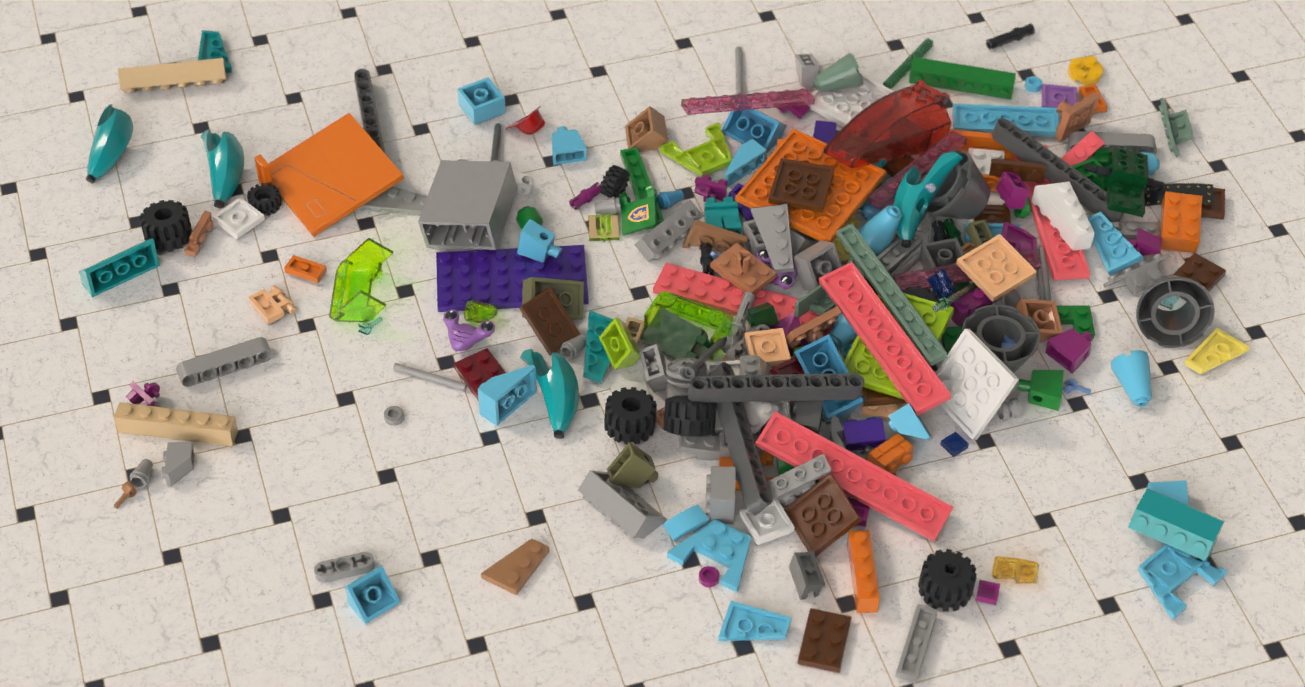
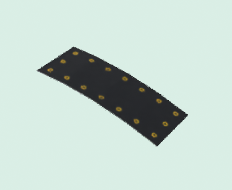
(1154, 196)

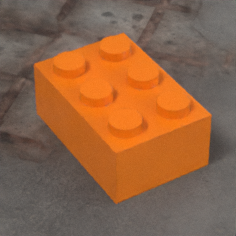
(1180, 222)

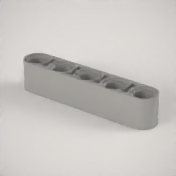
(1127, 141)
(224, 361)

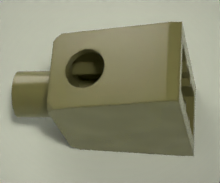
(632, 467)

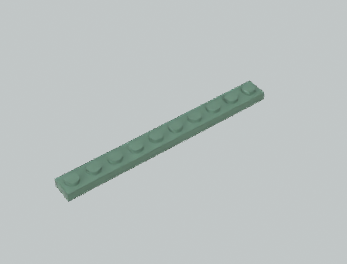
(892, 295)

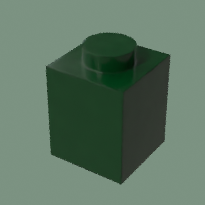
(762, 314)

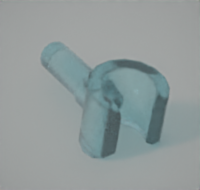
(367, 327)

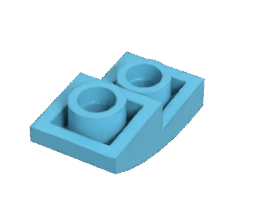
(686, 521)

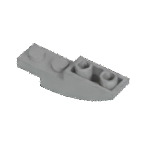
(707, 447)

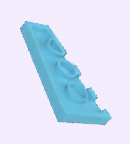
(1112, 246)

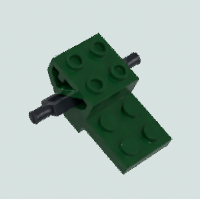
(1125, 181)

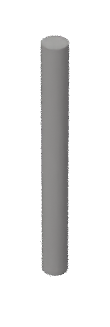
(739, 75)
(430, 377)

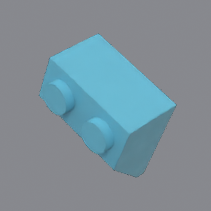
(908, 423)

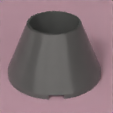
(962, 193)
(995, 321)
(1178, 326)

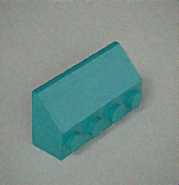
(120, 268)
(1176, 524)

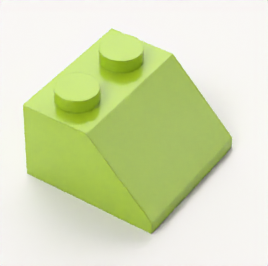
(619, 345)

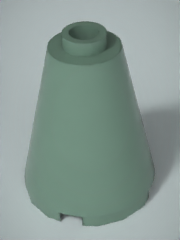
(839, 75)

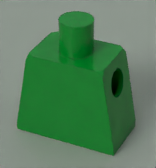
(1044, 388)

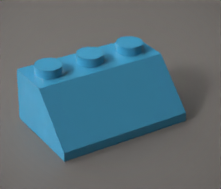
(754, 125)

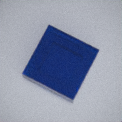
(954, 444)

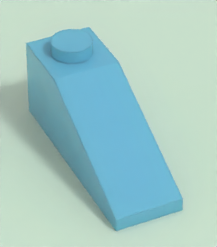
(747, 159)

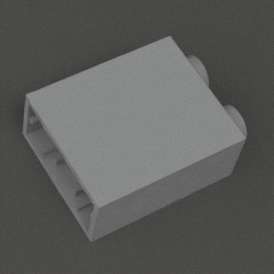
(468, 204)

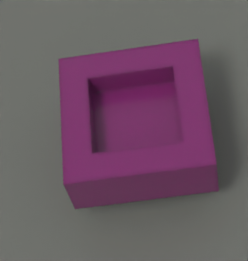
(988, 592)

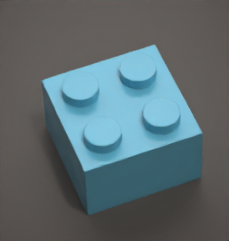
(481, 101)

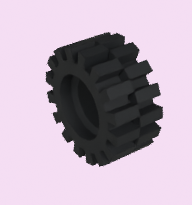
(614, 181)
(261, 192)

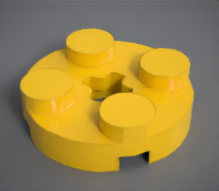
(1079, 65)

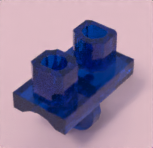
(941, 284)

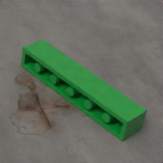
(962, 78)

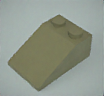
(568, 292)

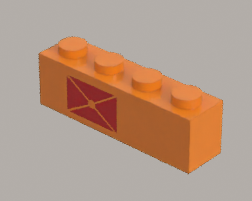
(863, 571)

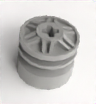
(676, 384)

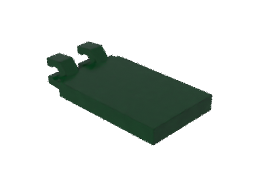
(674, 335)

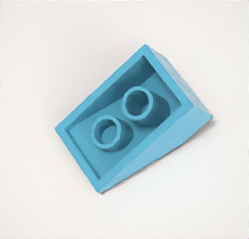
(506, 393)

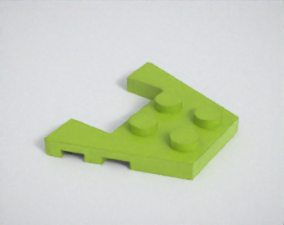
(702, 158)

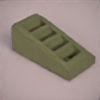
(982, 226)

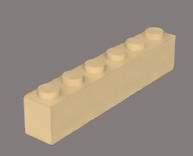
(172, 74)
(176, 424)

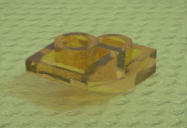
(1014, 568)

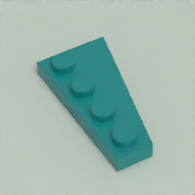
(596, 358)

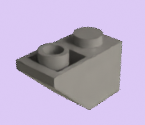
(178, 461)

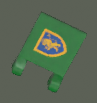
(640, 213)

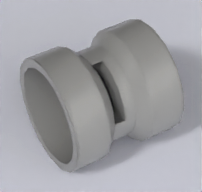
(1010, 409)

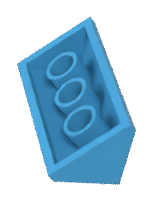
(824, 358)

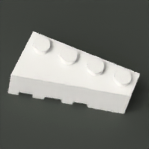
(1065, 213)

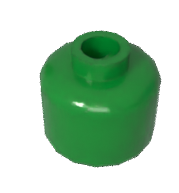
(527, 213)

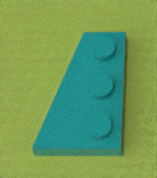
(213, 48)

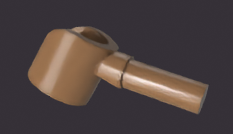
(129, 491)

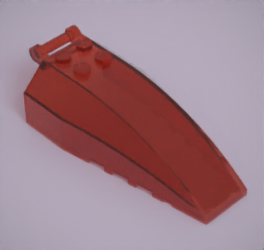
(893, 126)

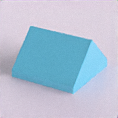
(371, 595)

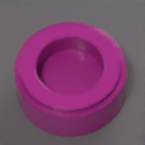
(709, 576)

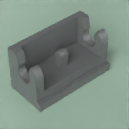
(806, 574)

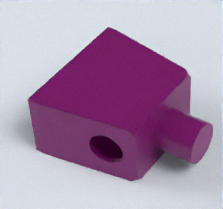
(1070, 349)

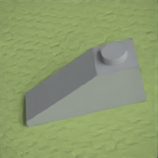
(807, 69)

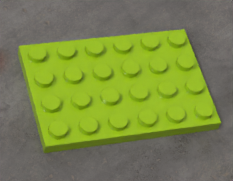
(862, 362)

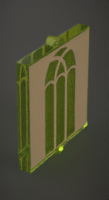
(603, 227)

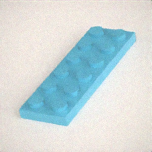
(983, 118)

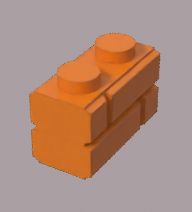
(892, 454)

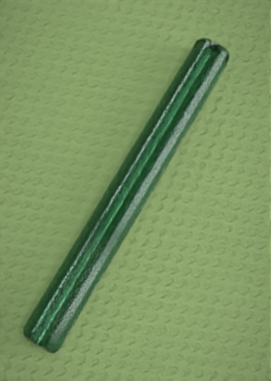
(920, 51)

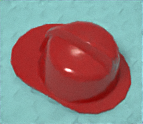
(530, 123)

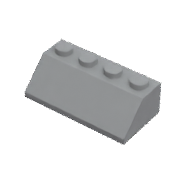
(621, 505)

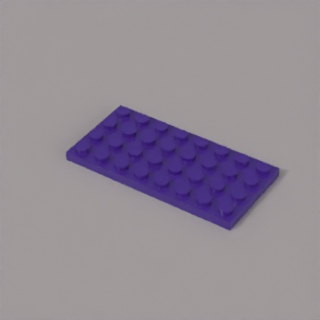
(499, 274)

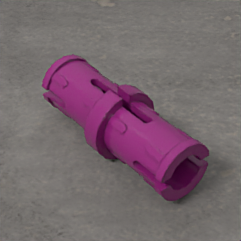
(585, 196)

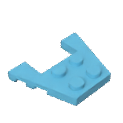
(720, 544)
(1169, 570)

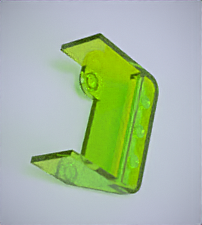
(353, 283)
(692, 311)

